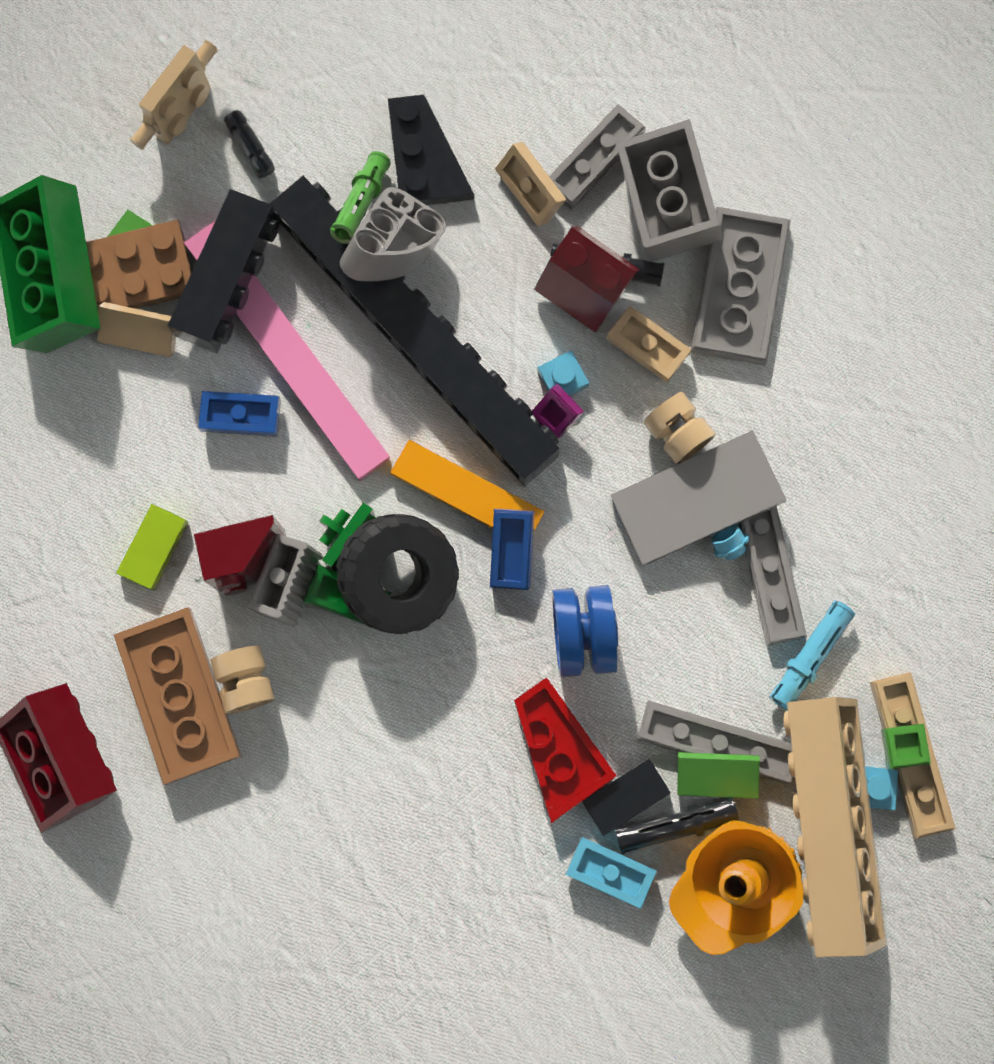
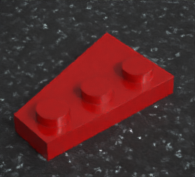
(560, 749)

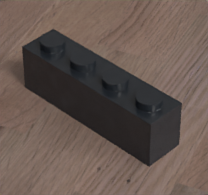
(224, 271)

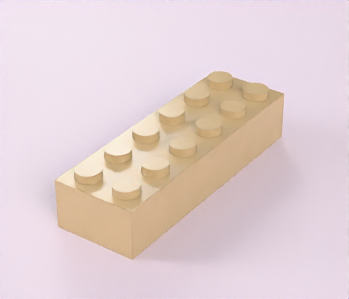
(835, 827)

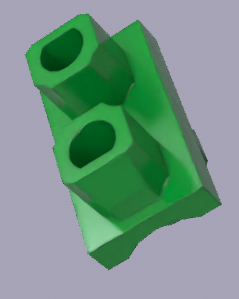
(335, 527)

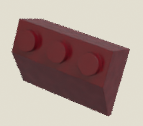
(54, 756)

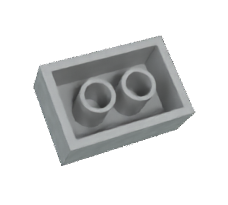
(669, 191)

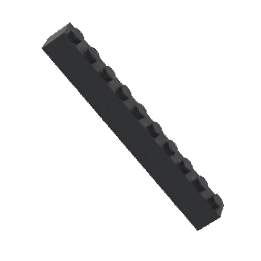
(423, 340)

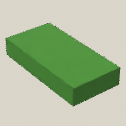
(718, 775)

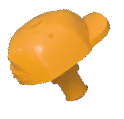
(737, 888)

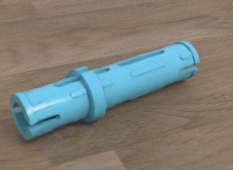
(803, 668)

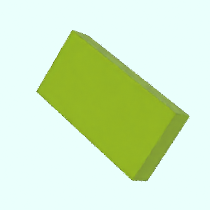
(152, 547)

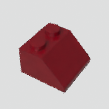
(585, 278)
(236, 553)

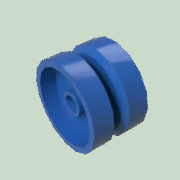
(588, 630)

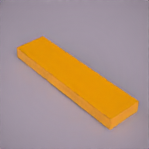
(456, 485)

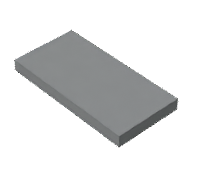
(741, 287)
(698, 498)

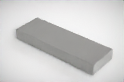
(595, 155)

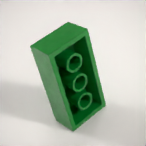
(45, 266)

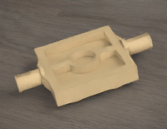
(175, 95)

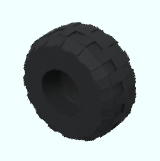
(433, 580)

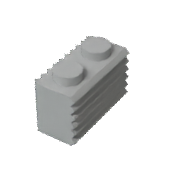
(284, 580)

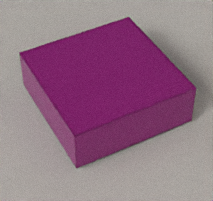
(557, 411)

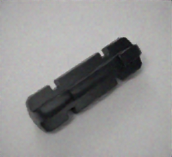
(249, 144)

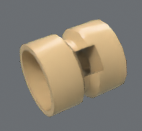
(688, 438)
(242, 679)

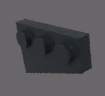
(423, 155)

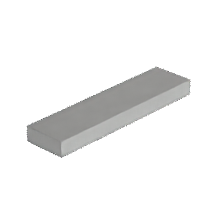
(773, 579)
(697, 734)

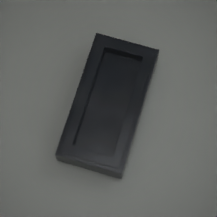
(626, 797)

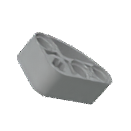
(392, 238)

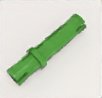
(373, 170)

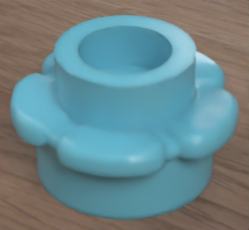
(730, 543)

